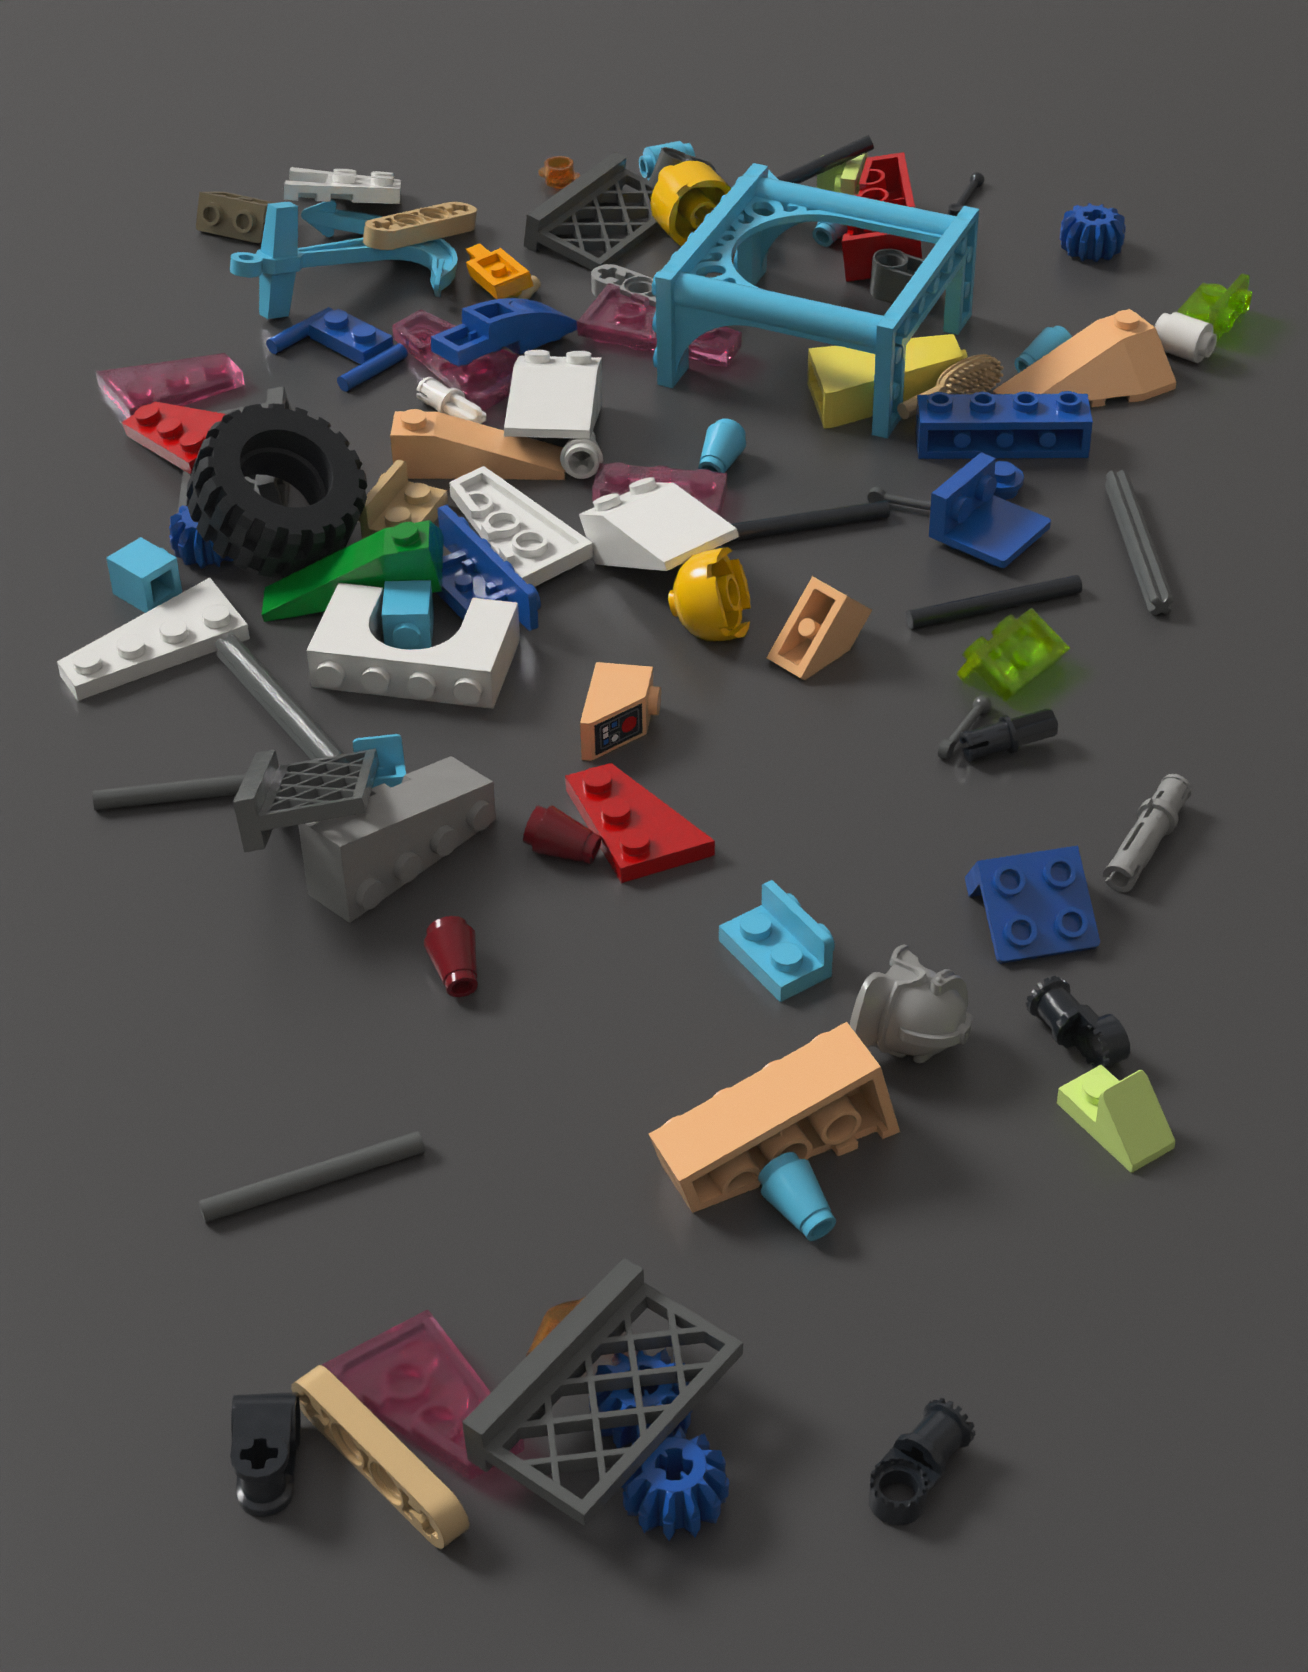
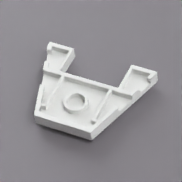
(342, 184)

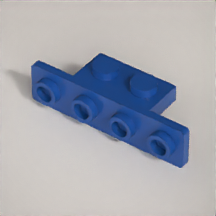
(479, 572)

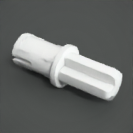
(449, 401)

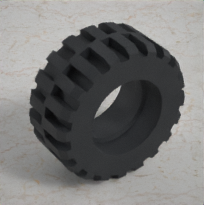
(288, 448)

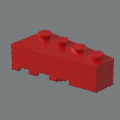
(884, 180)

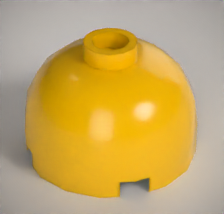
(711, 596)

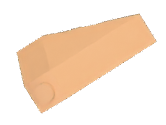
(1104, 360)
(451, 447)

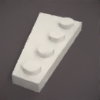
(518, 527)
(154, 641)

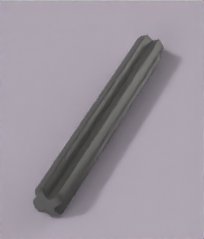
(1139, 543)
(275, 699)

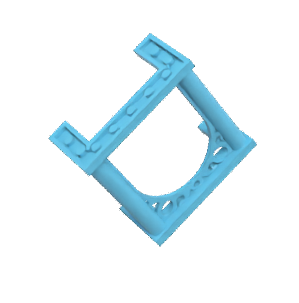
(750, 221)

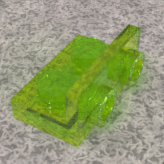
(1219, 305)
(1015, 654)

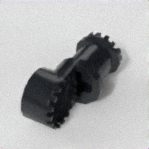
(1098, 1038)
(919, 1461)

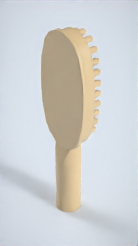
(966, 376)

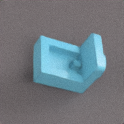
(390, 756)

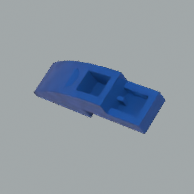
(500, 324)

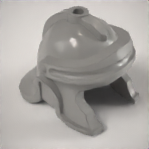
(912, 1009)

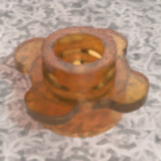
(558, 171)

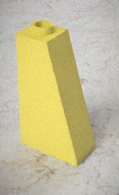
(844, 377)

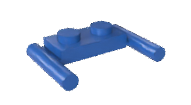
(348, 337)

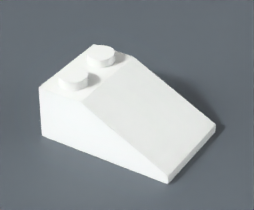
(554, 395)
(652, 527)

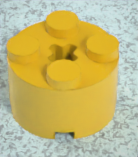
(685, 197)

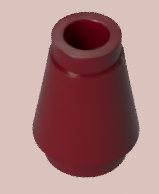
(560, 836)
(453, 953)

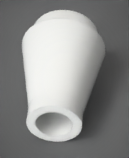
(581, 457)

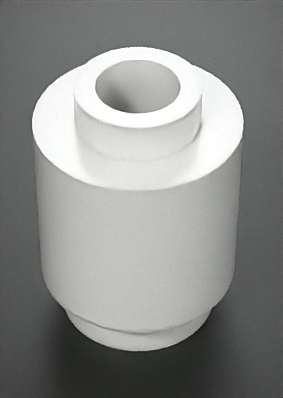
(1186, 336)

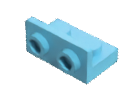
(780, 944)

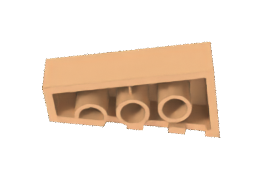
(797, 1104)

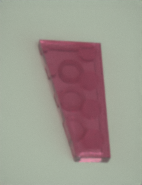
(629, 323)
(482, 381)

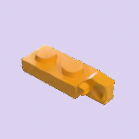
(497, 272)

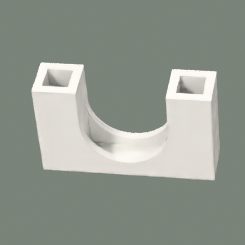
(460, 671)

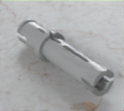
(1155, 820)

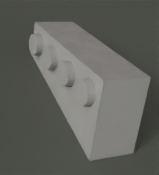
(405, 830)

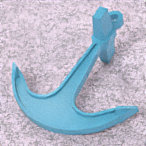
(281, 257)

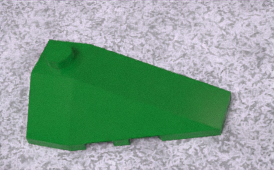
(392, 554)

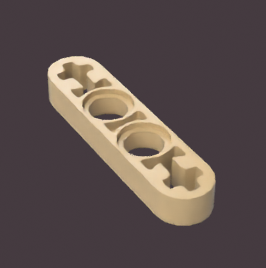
(419, 225)
(381, 1457)

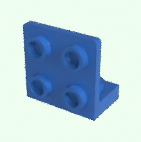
(976, 521)
(1035, 904)

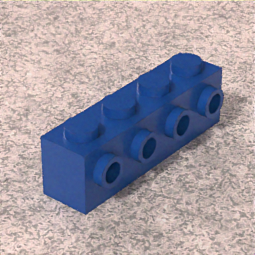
(1003, 425)

